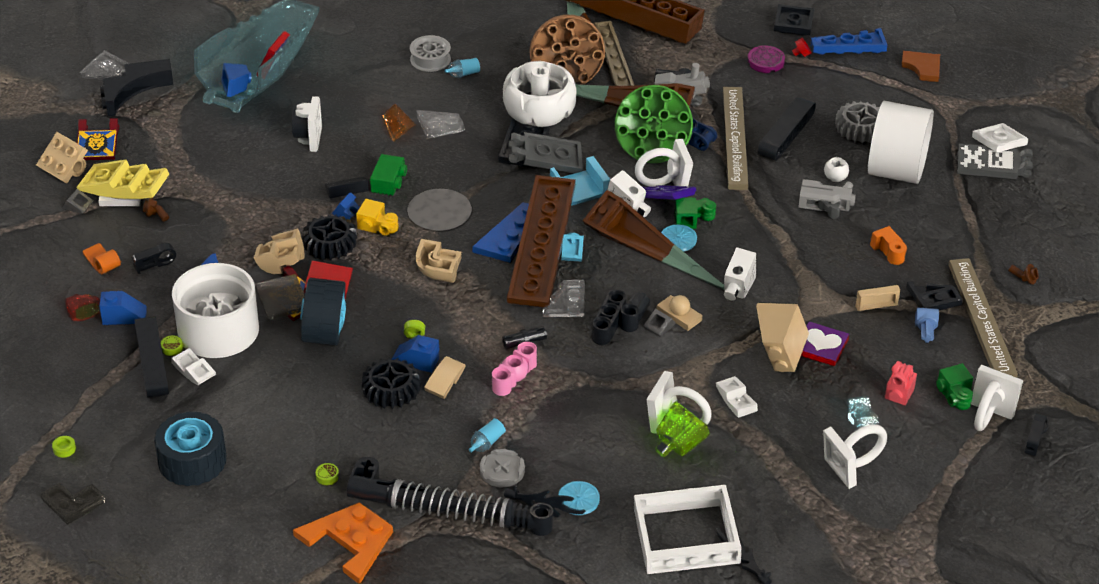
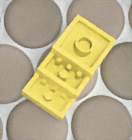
(123, 181)

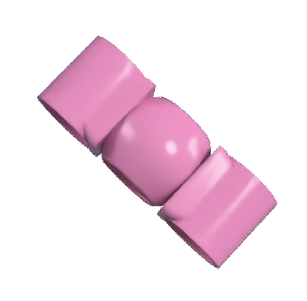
(514, 368)

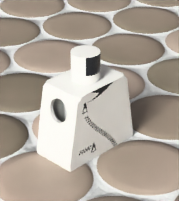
(630, 192)
(737, 282)

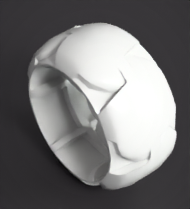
(550, 98)

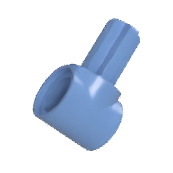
(927, 320)

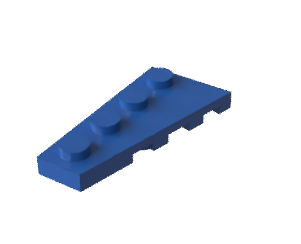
(864, 42)
(505, 237)

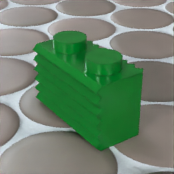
(388, 174)

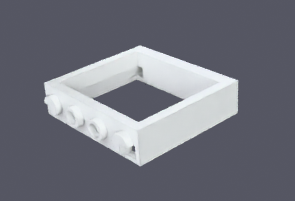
(693, 556)

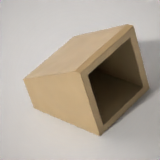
(782, 334)

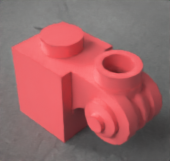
(901, 383)

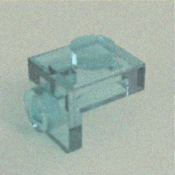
(860, 412)

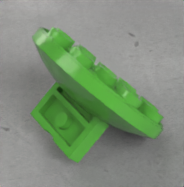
(652, 120)

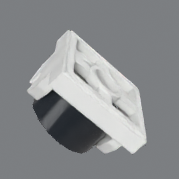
(308, 123)

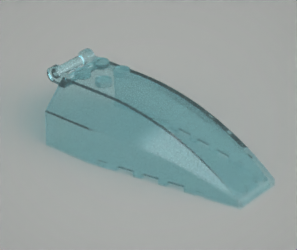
(248, 46)

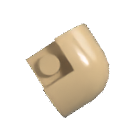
(283, 250)
(437, 262)

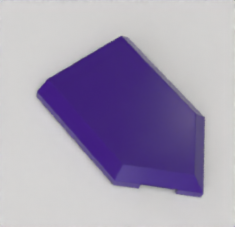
(669, 192)

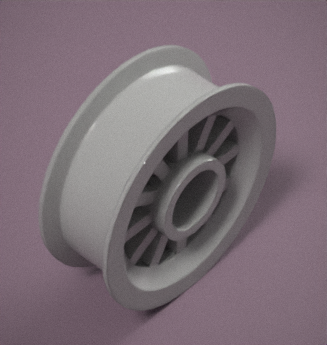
(430, 53)

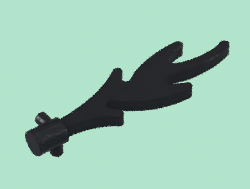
(554, 501)
(748, 558)

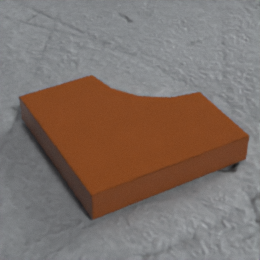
(923, 64)

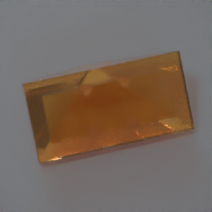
(397, 122)

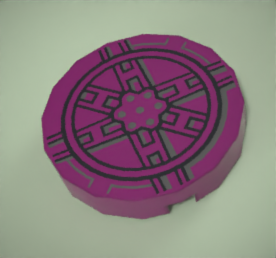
(766, 59)

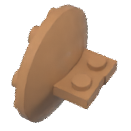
(571, 44)

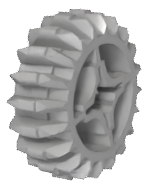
(857, 121)

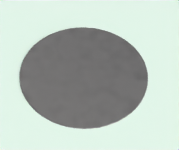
(439, 209)

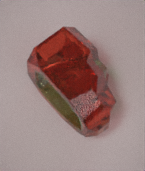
(82, 306)

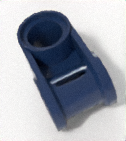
(700, 136)

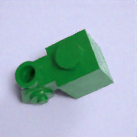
(689, 209)
(956, 386)

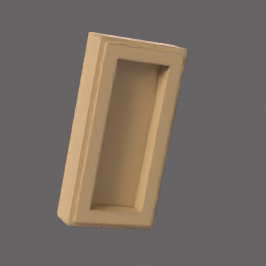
(877, 297)

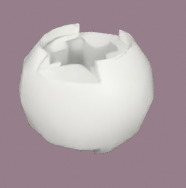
(836, 169)

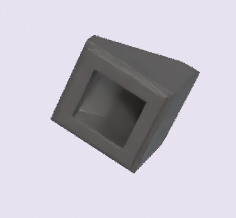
(77, 202)
(659, 322)

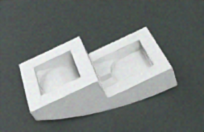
(192, 367)
(735, 396)

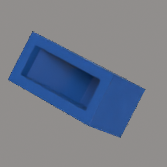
(235, 78)
(120, 308)
(420, 351)

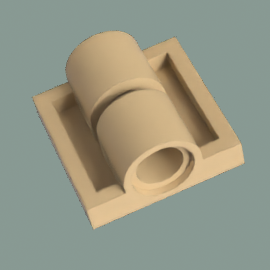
(63, 158)

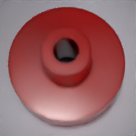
(802, 48)

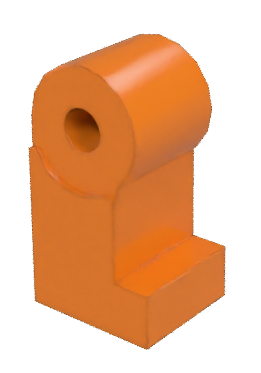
(889, 244)

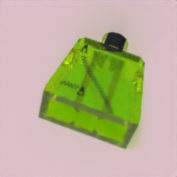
(680, 431)

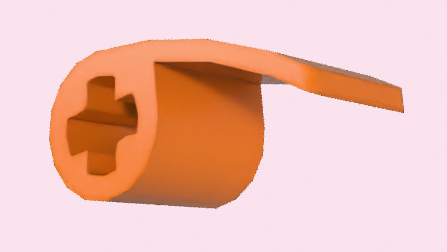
(100, 259)

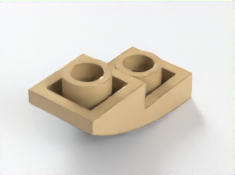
(444, 377)

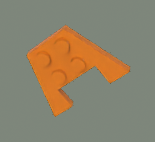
(354, 529)

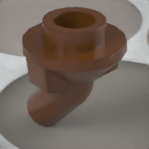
(152, 208)
(1030, 273)

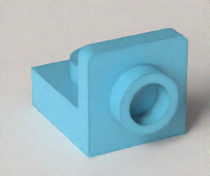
(572, 247)

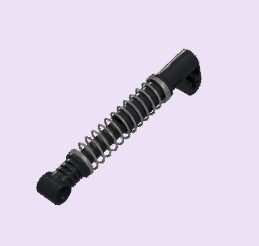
(366, 485)

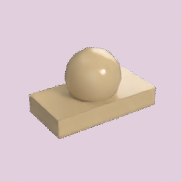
(679, 310)

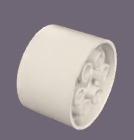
(900, 142)
(216, 310)

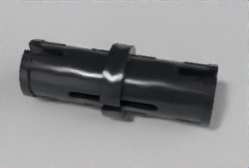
(532, 335)

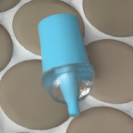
(464, 67)
(486, 436)

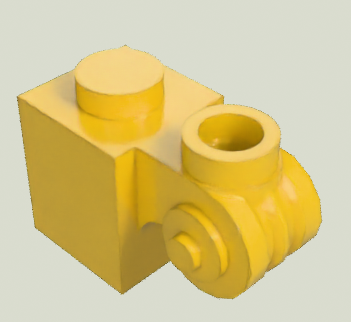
(372, 218)

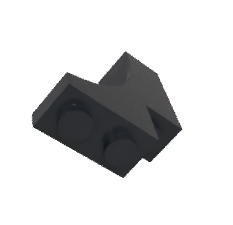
(136, 79)

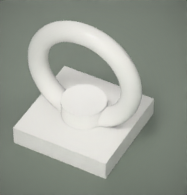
(678, 165)
(995, 394)
(664, 396)
(841, 455)

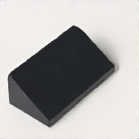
(344, 187)

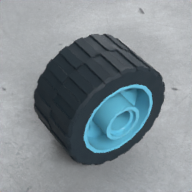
(323, 311)
(190, 448)

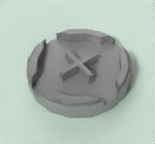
(502, 468)

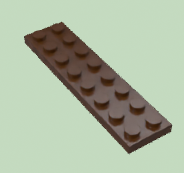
(541, 241)

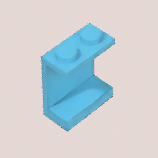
(589, 183)

